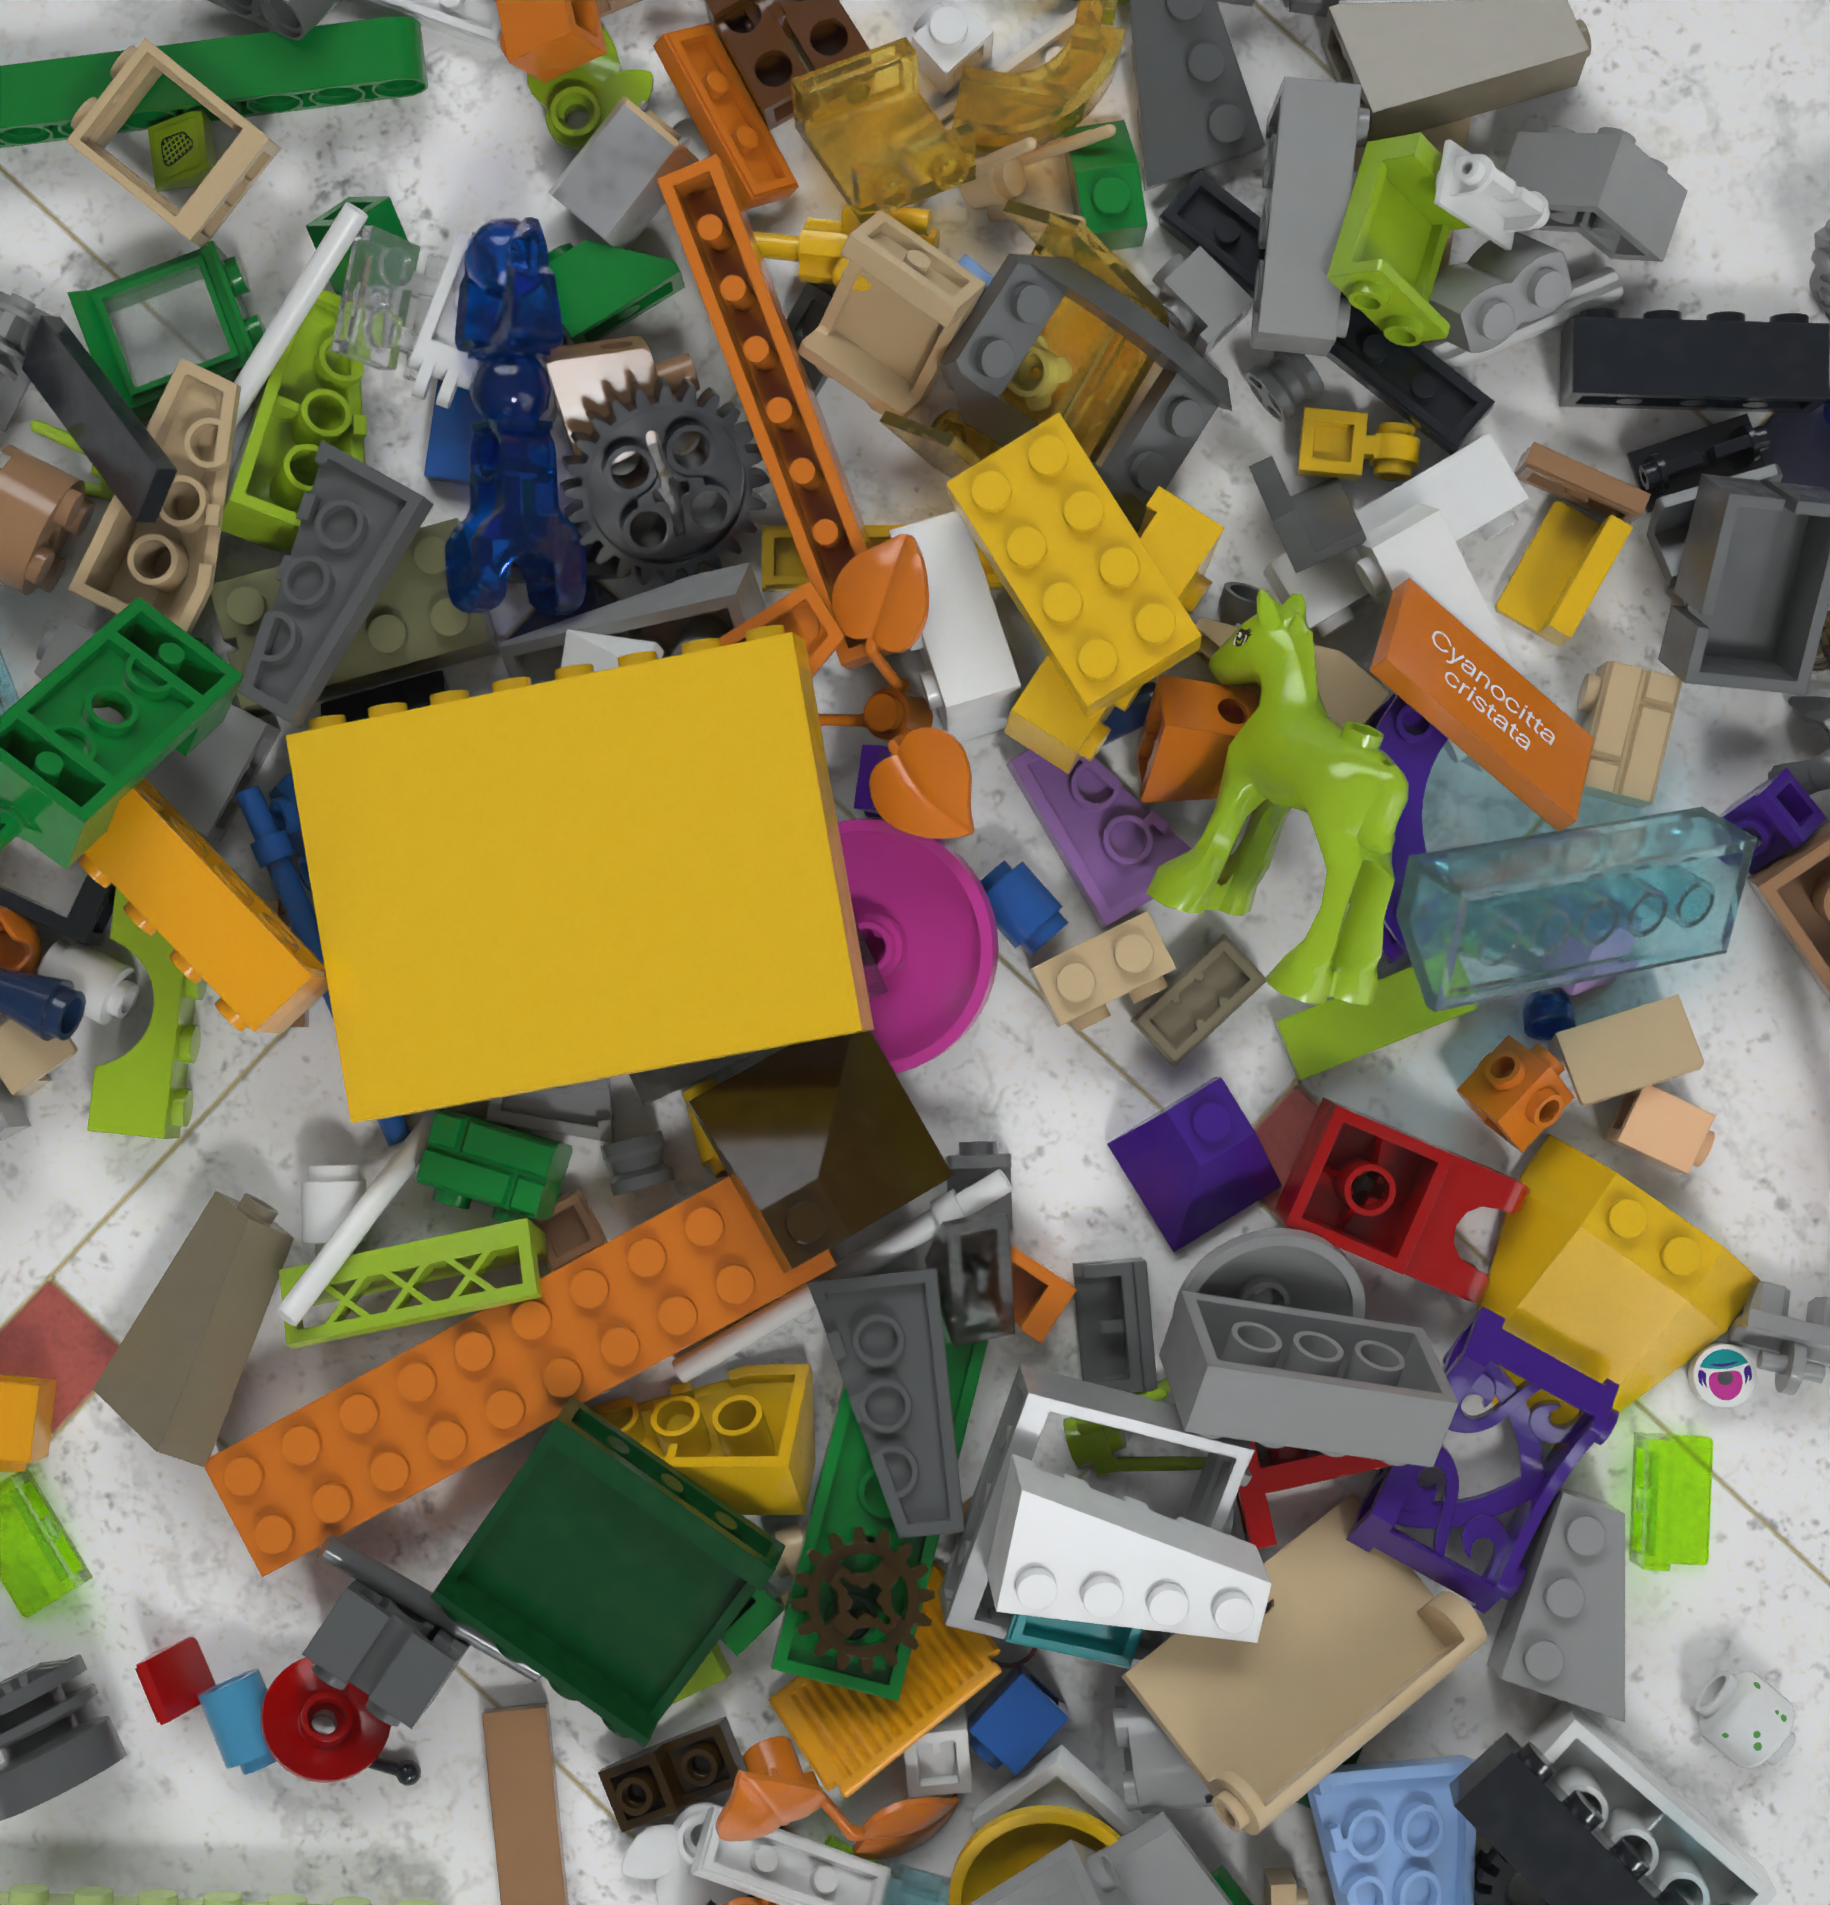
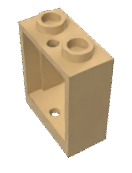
(224, 185)

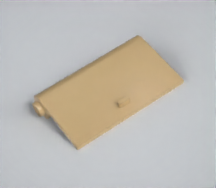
(1333, 1666)

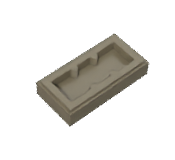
(1198, 1000)

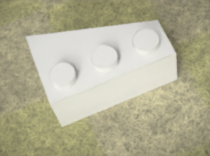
(963, 641)

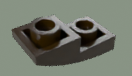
(672, 1774)

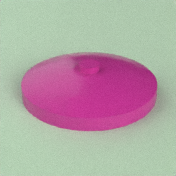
(927, 935)

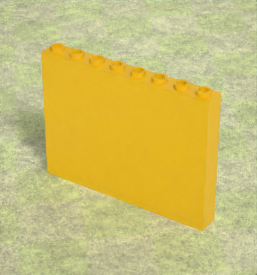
(579, 876)

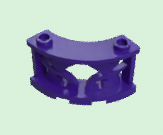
(1414, 748)
(1401, 1500)

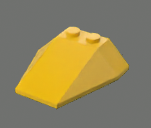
(1608, 1277)

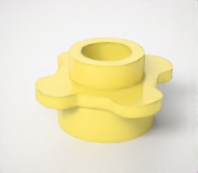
(1053, 372)

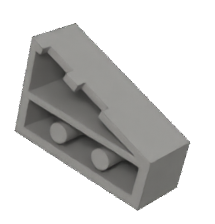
(1569, 1613)

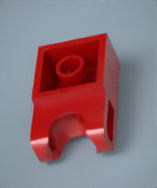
(1409, 1212)

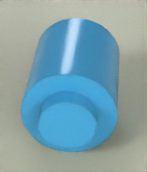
(235, 1722)

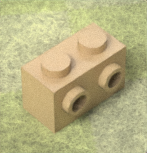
(1102, 969)

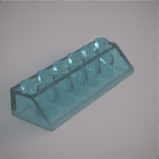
(1571, 905)

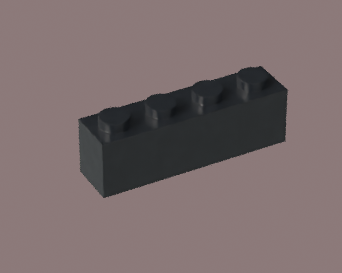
(1694, 362)
(1551, 1835)

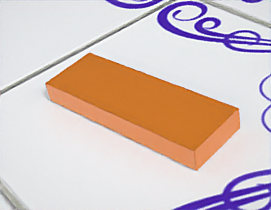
(725, 114)

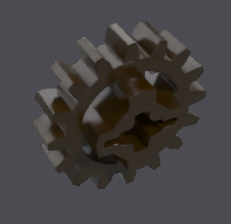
(883, 1575)

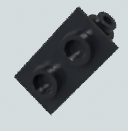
(1714, 450)

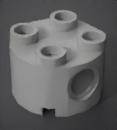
(1155, 1771)

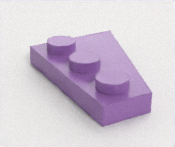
(1098, 831)

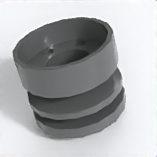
(42, 1738)

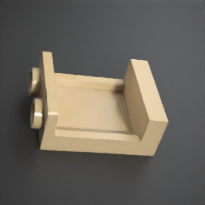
(892, 336)

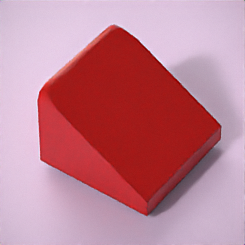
(174, 1679)

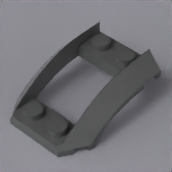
(1009, 323)

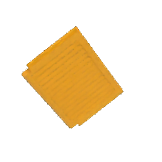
(858, 1734)

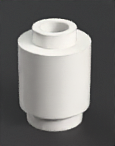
(102, 979)
(328, 1200)

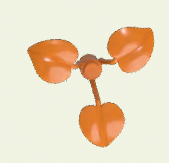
(928, 777)
(780, 1793)

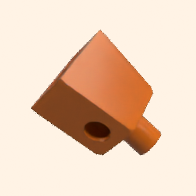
(1188, 738)

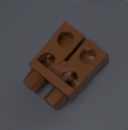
(759, 45)

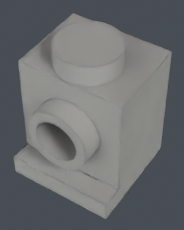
(1201, 298)

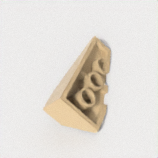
(176, 557)

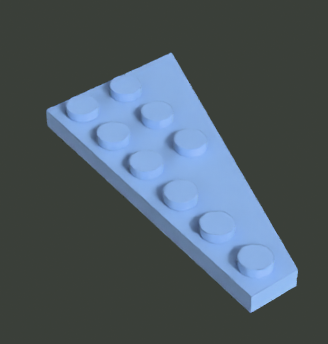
(1395, 1833)

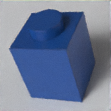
(1015, 1720)

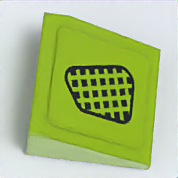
(182, 150)

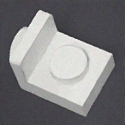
(940, 1759)

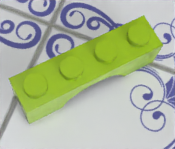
(146, 1086)

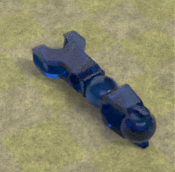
(509, 322)

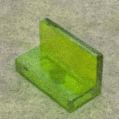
(1670, 1500)
(35, 1549)

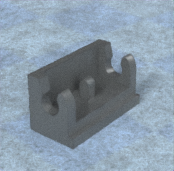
(1115, 1324)

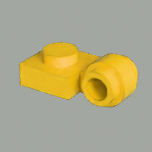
(1337, 444)

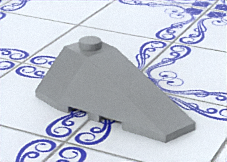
(669, 615)

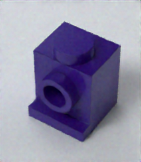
(1777, 815)

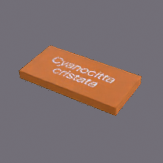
(1482, 705)

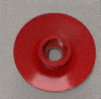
(288, 1731)

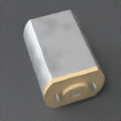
(616, 173)

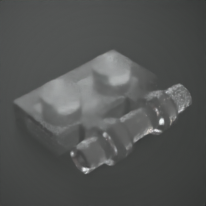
(378, 296)

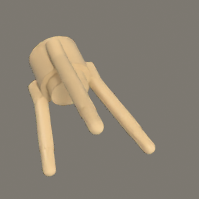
(1002, 174)

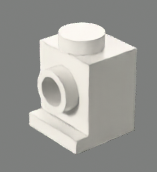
(949, 39)

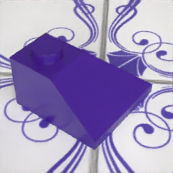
(1195, 1163)

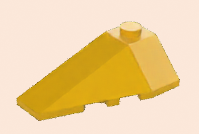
(735, 1437)

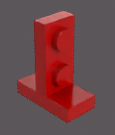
(1284, 1470)

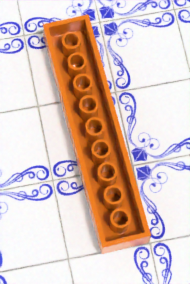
(500, 1375)

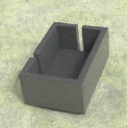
(1751, 586)

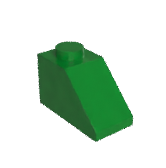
(1108, 188)
(608, 287)

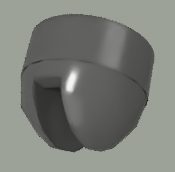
(1237, 603)

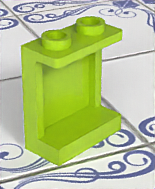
(1395, 240)

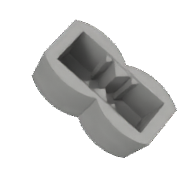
(1499, 291)

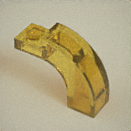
(1050, 97)

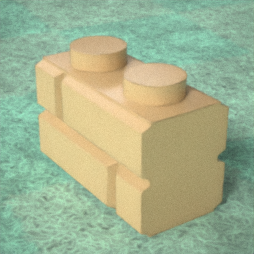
(1631, 724)

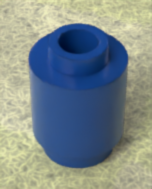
(1023, 906)

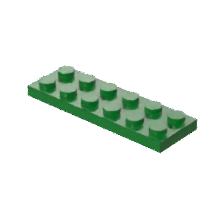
(850, 1497)

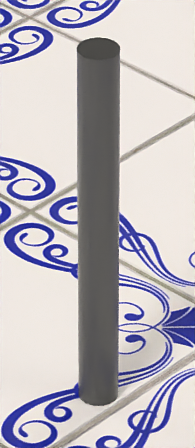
(409, 1595)

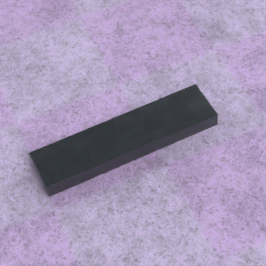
(99, 419)

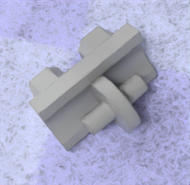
(1786, 1345)

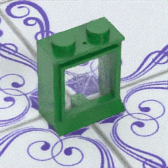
(169, 312)

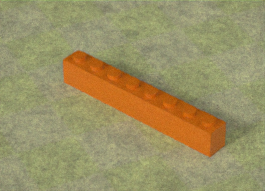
(768, 377)

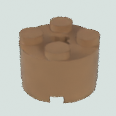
(36, 517)

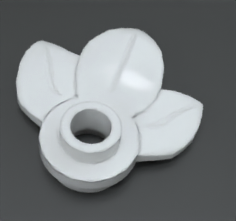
(667, 1855)

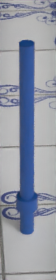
(273, 850)

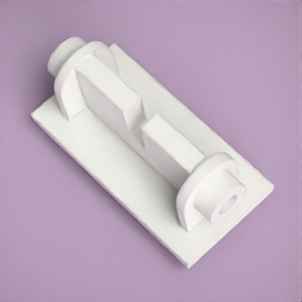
(1486, 197)

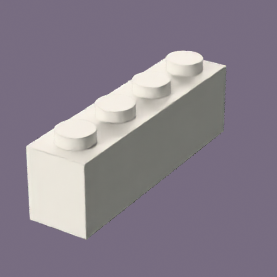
(1469, 487)
(1423, 549)

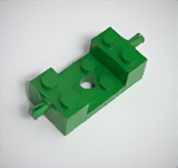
(72, 768)

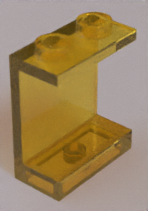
(879, 131)

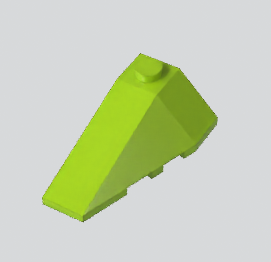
(303, 401)

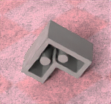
(1600, 189)

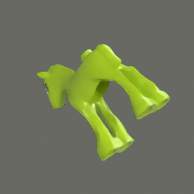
(1306, 762)

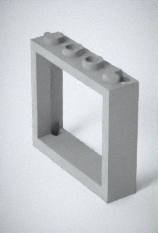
(1034, 1392)

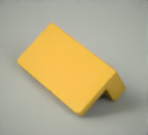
(1561, 572)

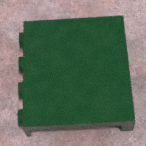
(607, 1572)

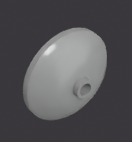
(1292, 1266)

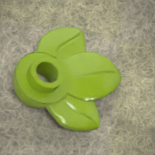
(591, 89)

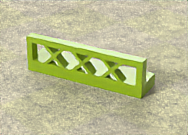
(422, 1262)

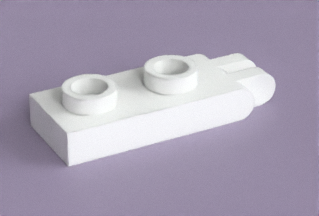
(435, 348)

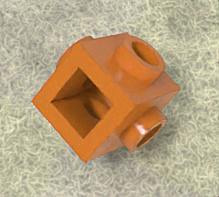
(1517, 1091)

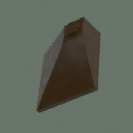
(819, 1143)

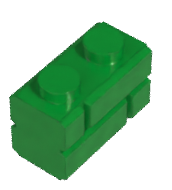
(493, 1166)

